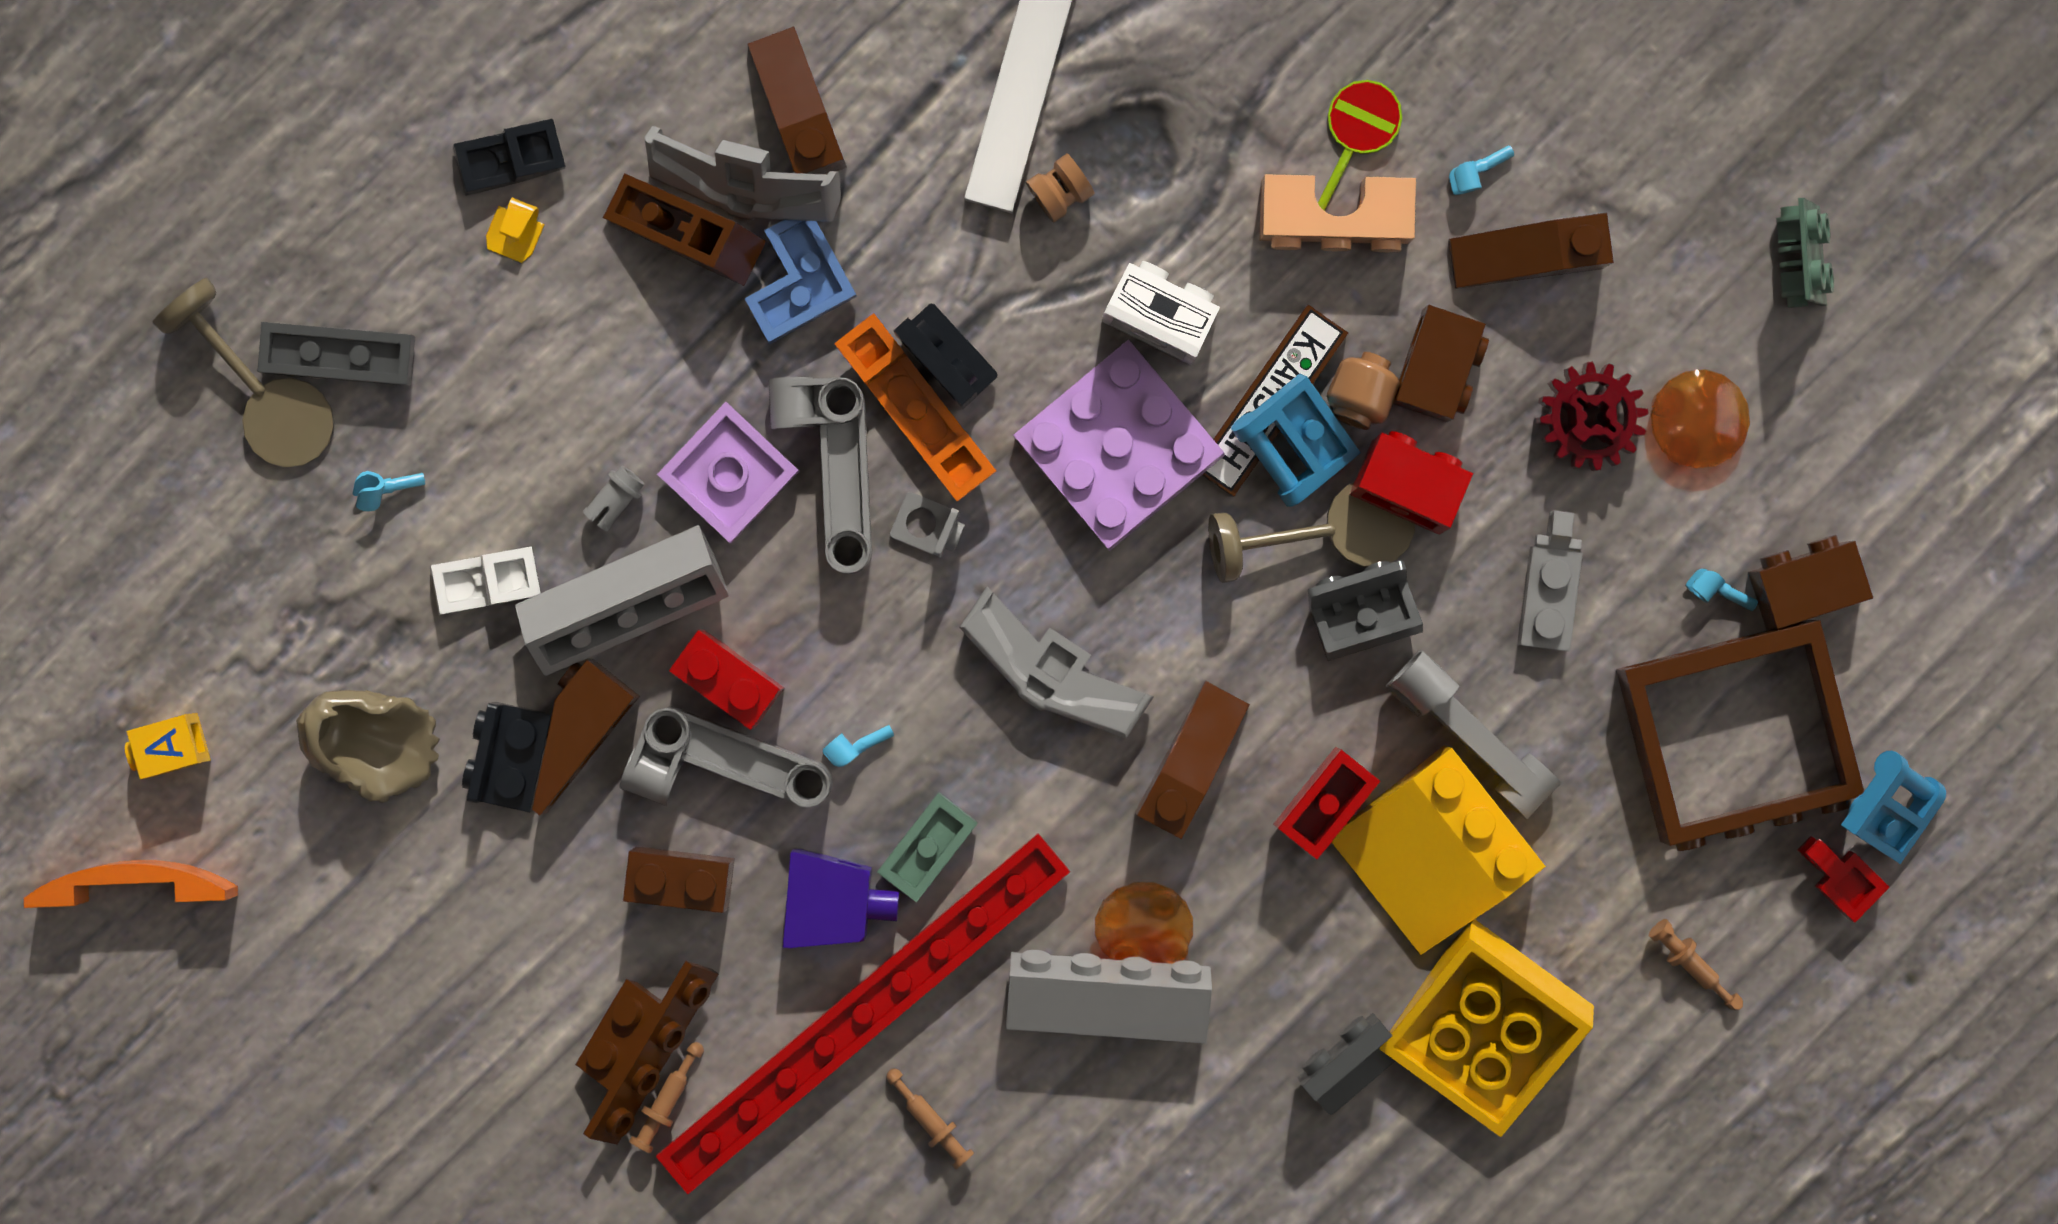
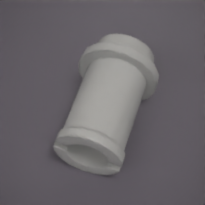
(616, 496)

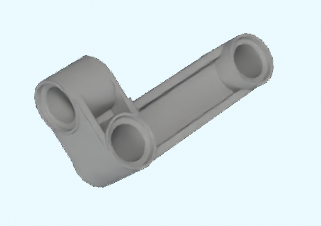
(843, 456)
(1427, 688)
(720, 750)

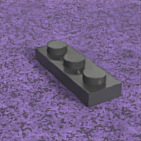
(336, 353)

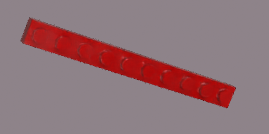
(862, 1013)

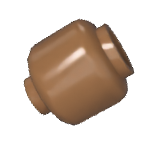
(1363, 390)

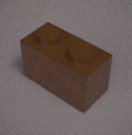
(1440, 364)
(1810, 583)
(678, 879)

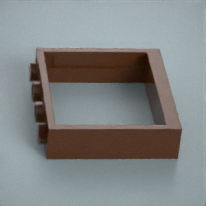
(1741, 821)

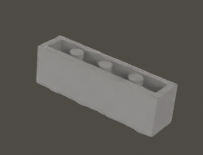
(621, 600)
(1109, 997)

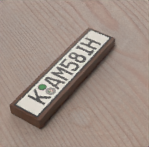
(1304, 351)

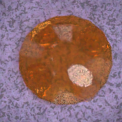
(1699, 419)
(1144, 923)

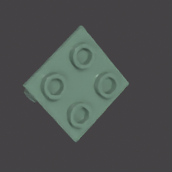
(1812, 229)

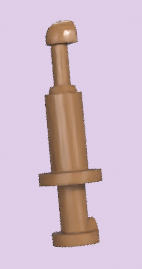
(1684, 954)
(665, 1101)
(930, 1121)

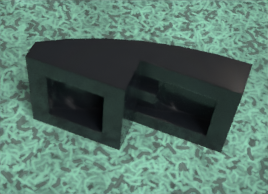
(509, 157)

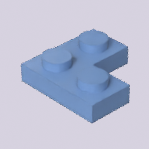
(812, 285)

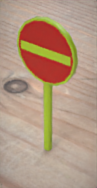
(1363, 121)

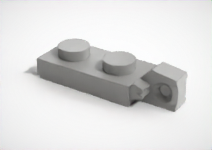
(1551, 586)

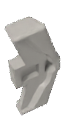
(742, 181)
(1050, 670)

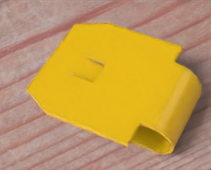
(514, 230)

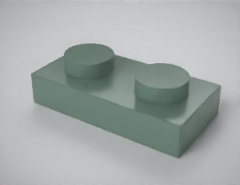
(927, 847)

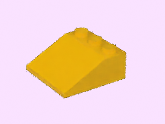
(1436, 850)
(1488, 1027)

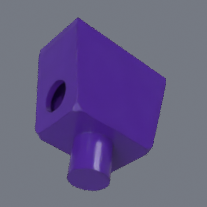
(832, 901)

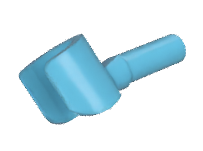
(1466, 177)
(371, 486)
(1706, 583)
(842, 752)

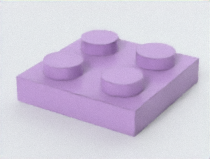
(728, 472)

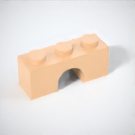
(1293, 215)

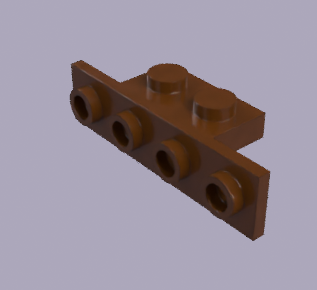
(636, 1044)

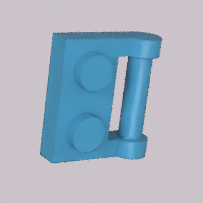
(1309, 430)
(1885, 821)

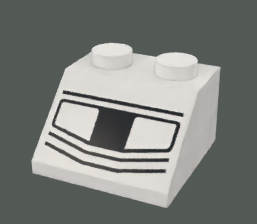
(1161, 312)

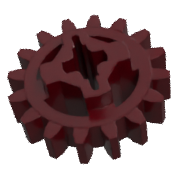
(1606, 400)

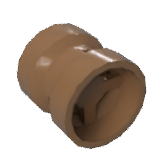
(1050, 193)

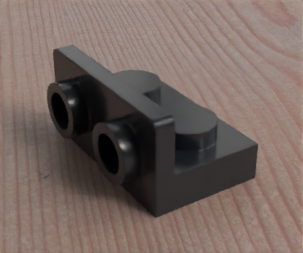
(946, 354)
(507, 756)

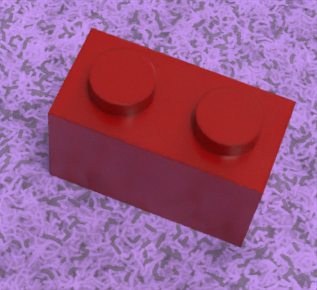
(1412, 482)
(726, 679)
(1326, 802)

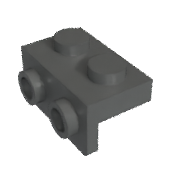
(1364, 609)
(1348, 1066)

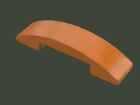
(915, 407)
(190, 883)

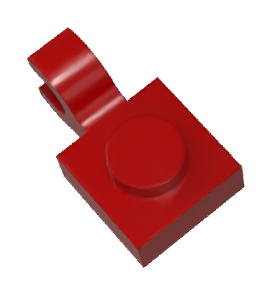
(1846, 881)

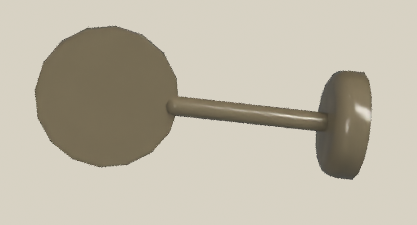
(284, 419)
(1354, 527)

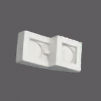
(485, 580)

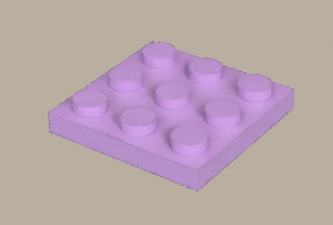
(1119, 445)

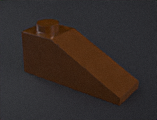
(796, 103)
(685, 229)
(1532, 251)
(581, 721)
(1192, 760)

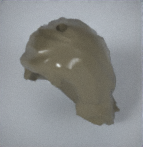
(369, 741)

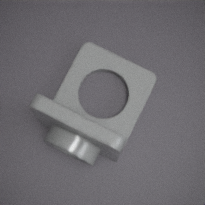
(947, 529)

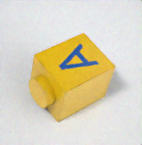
(166, 746)

